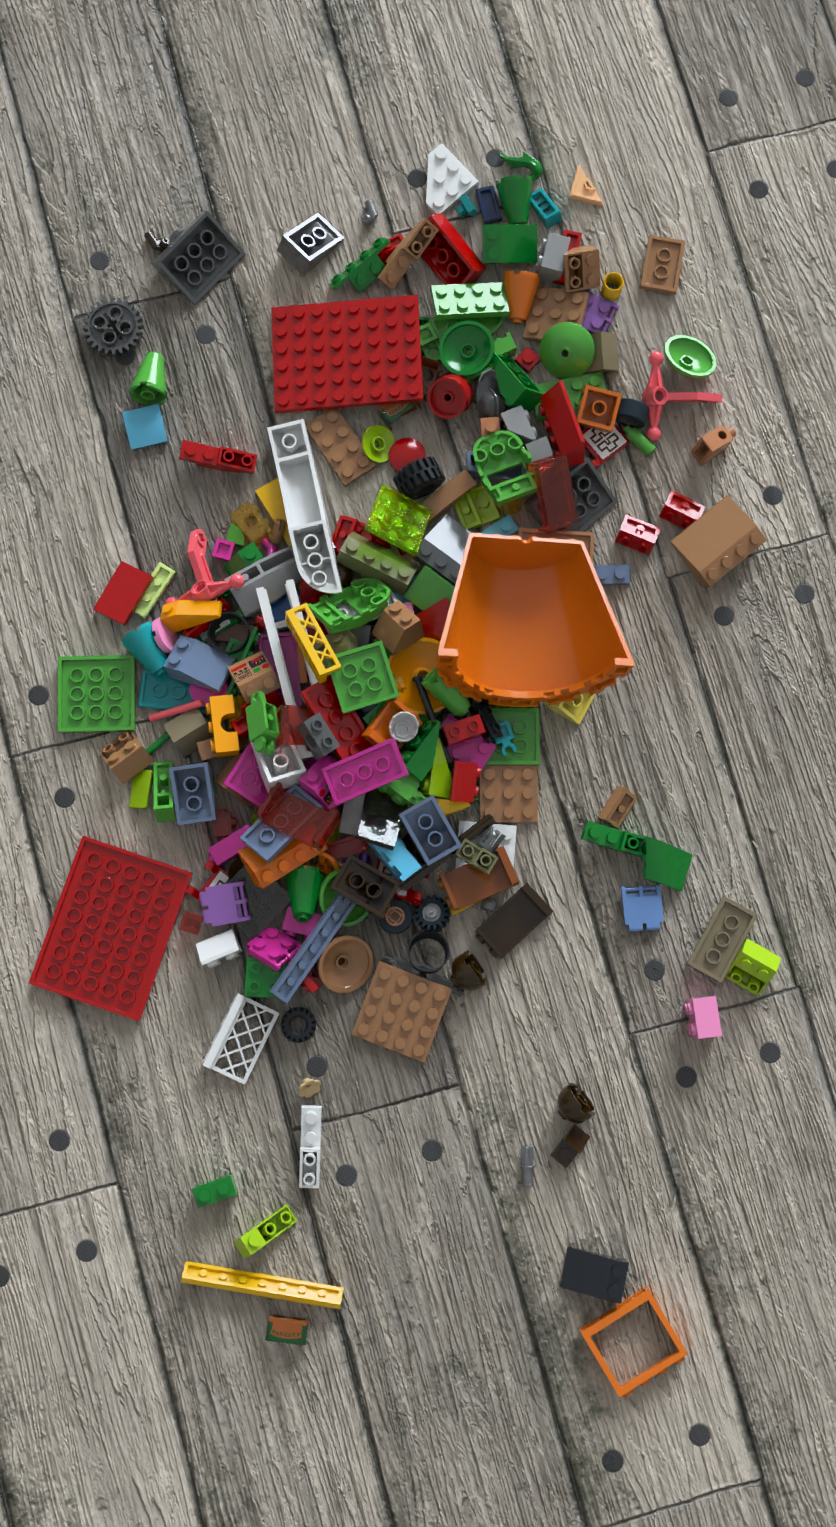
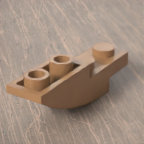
(406, 252)

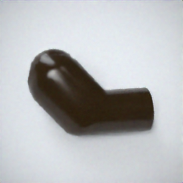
(156, 244)

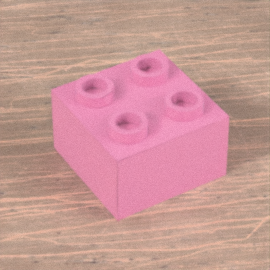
(703, 1017)

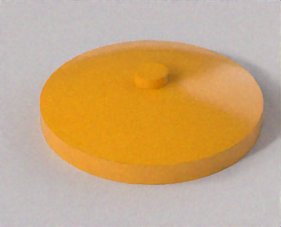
(413, 661)

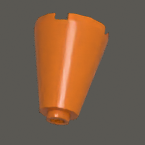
(520, 293)

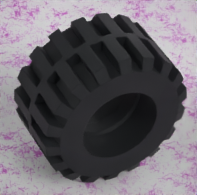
(419, 478)

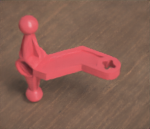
(656, 396)
(204, 587)

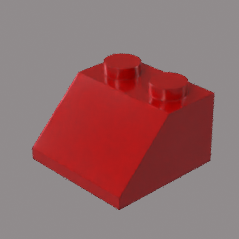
(464, 781)

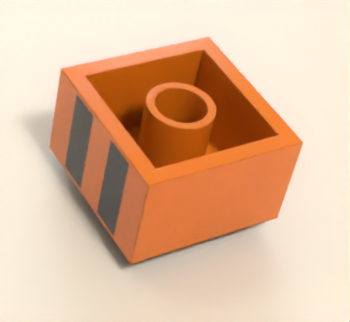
(597, 408)

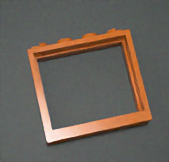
(616, 1313)

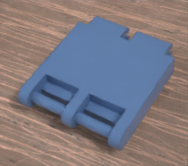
(642, 908)

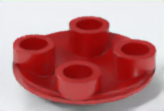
(404, 452)

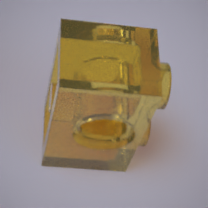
(243, 515)

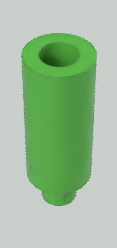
(639, 440)

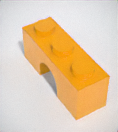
(223, 742)

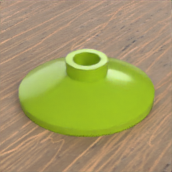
(383, 439)

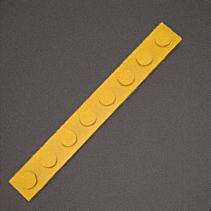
(262, 1285)

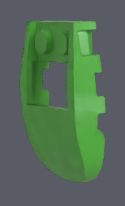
(499, 453)
(364, 595)

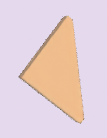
(583, 190)

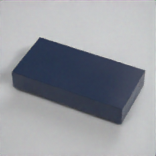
(488, 205)

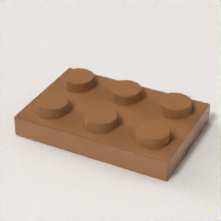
(662, 264)

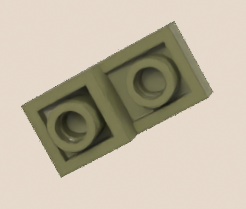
(476, 856)

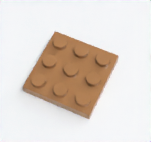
(554, 307)
(509, 793)

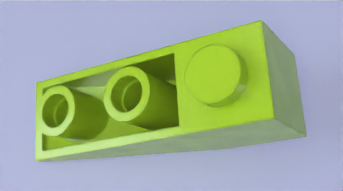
(438, 779)
(265, 1231)

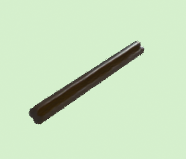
(469, 834)

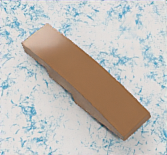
(449, 495)

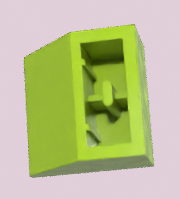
(753, 967)

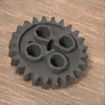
(98, 336)

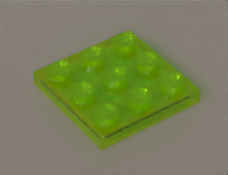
(398, 519)

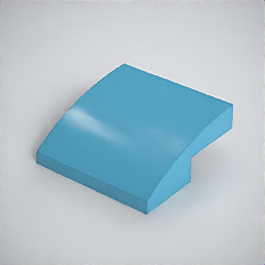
(144, 426)

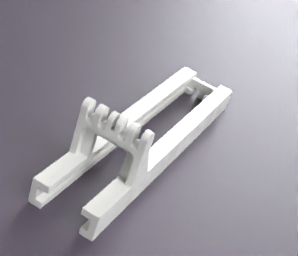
(272, 628)

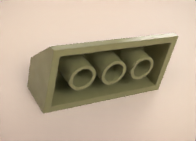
(377, 562)

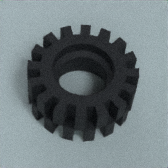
(286, 1024)

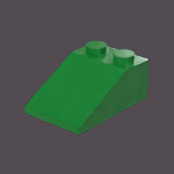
(509, 243)
(515, 383)

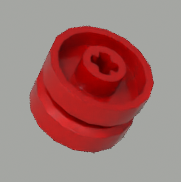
(440, 392)

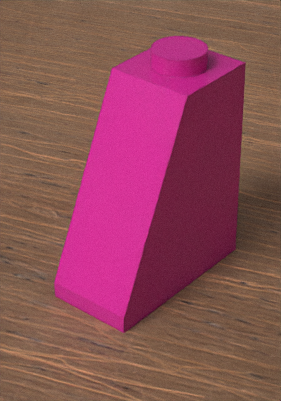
(227, 849)

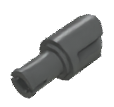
(487, 845)

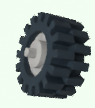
(432, 913)

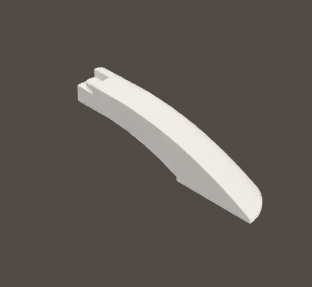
(304, 506)

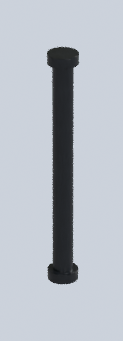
(430, 713)

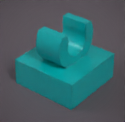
(466, 207)

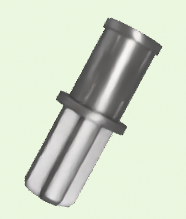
(527, 1166)

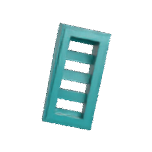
(552, 216)

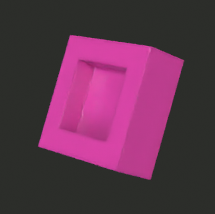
(223, 549)

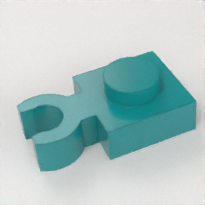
(507, 736)

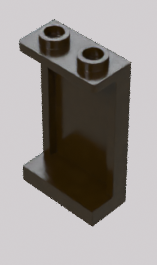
(513, 921)

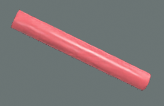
(176, 710)

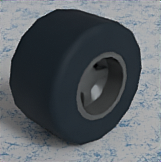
(632, 413)

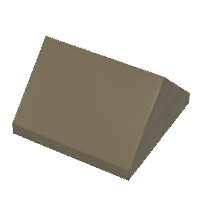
(605, 353)
(188, 730)

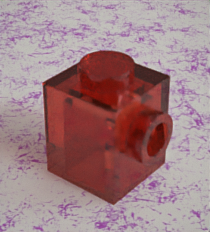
(224, 824)

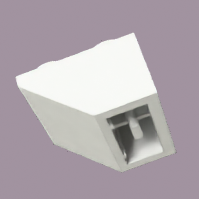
(218, 948)

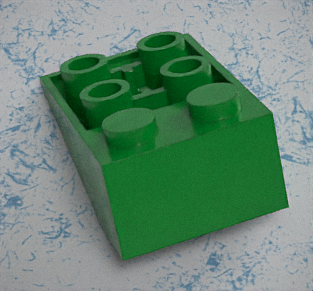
(420, 751)

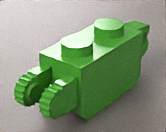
(262, 723)
(404, 791)

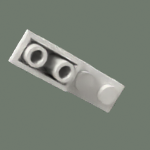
(310, 1146)

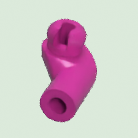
(269, 546)

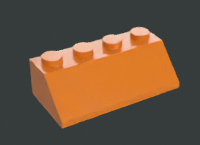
(288, 859)

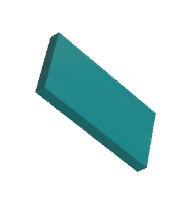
(163, 692)

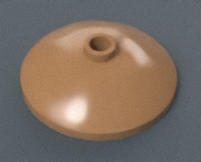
(353, 969)

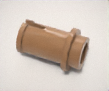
(277, 531)

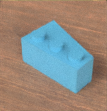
(398, 862)

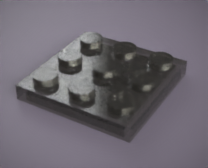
(262, 904)

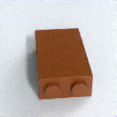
(469, 885)

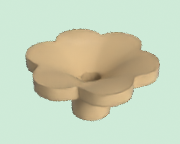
(309, 1087)

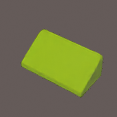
(141, 790)

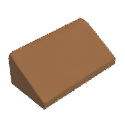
(617, 807)

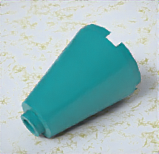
(145, 649)

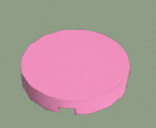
(164, 636)

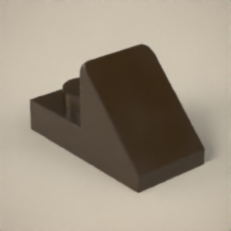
(570, 1146)

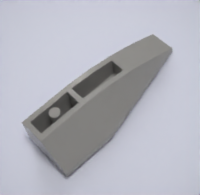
(269, 573)

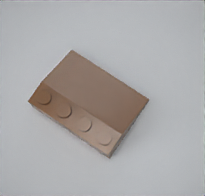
(717, 541)

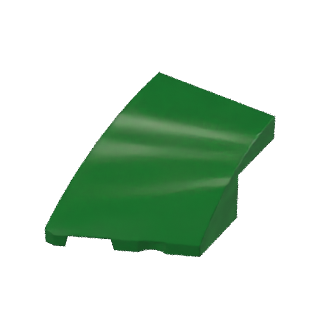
(665, 864)

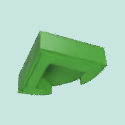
(235, 535)

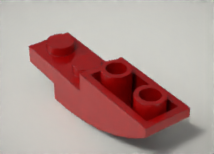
(218, 458)

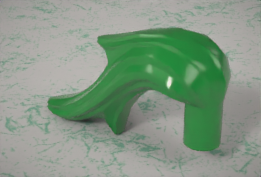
(525, 161)

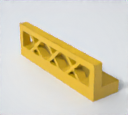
(305, 644)

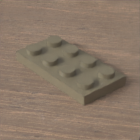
(722, 939)

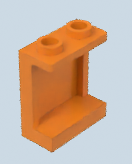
(379, 727)

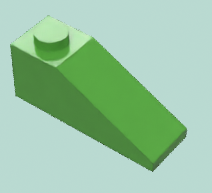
(162, 792)

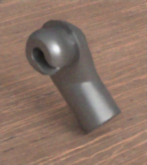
(371, 215)

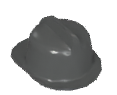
(489, 400)

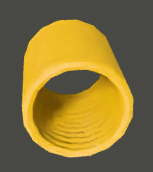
(614, 278)

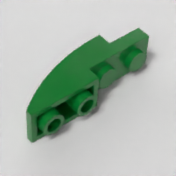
(614, 839)

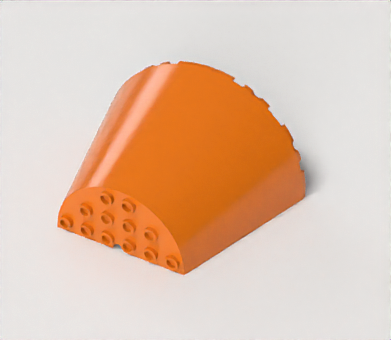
(529, 624)

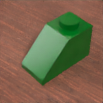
(243, 558)

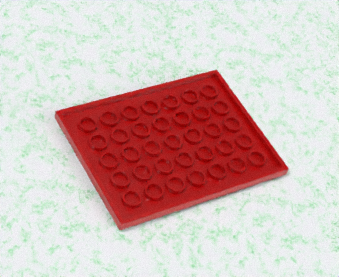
(347, 354)
(111, 928)

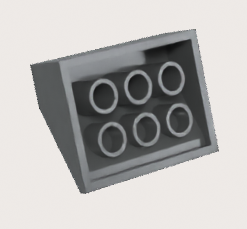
(198, 257)
(590, 496)
(444, 548)

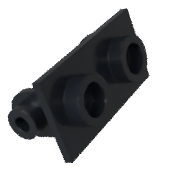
(491, 727)

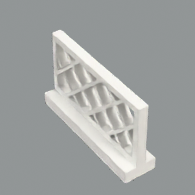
(225, 1030)

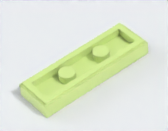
(162, 577)

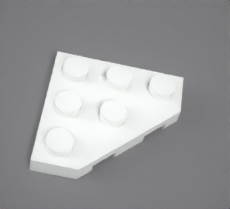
(446, 180)

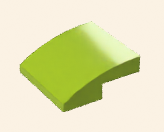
(477, 509)

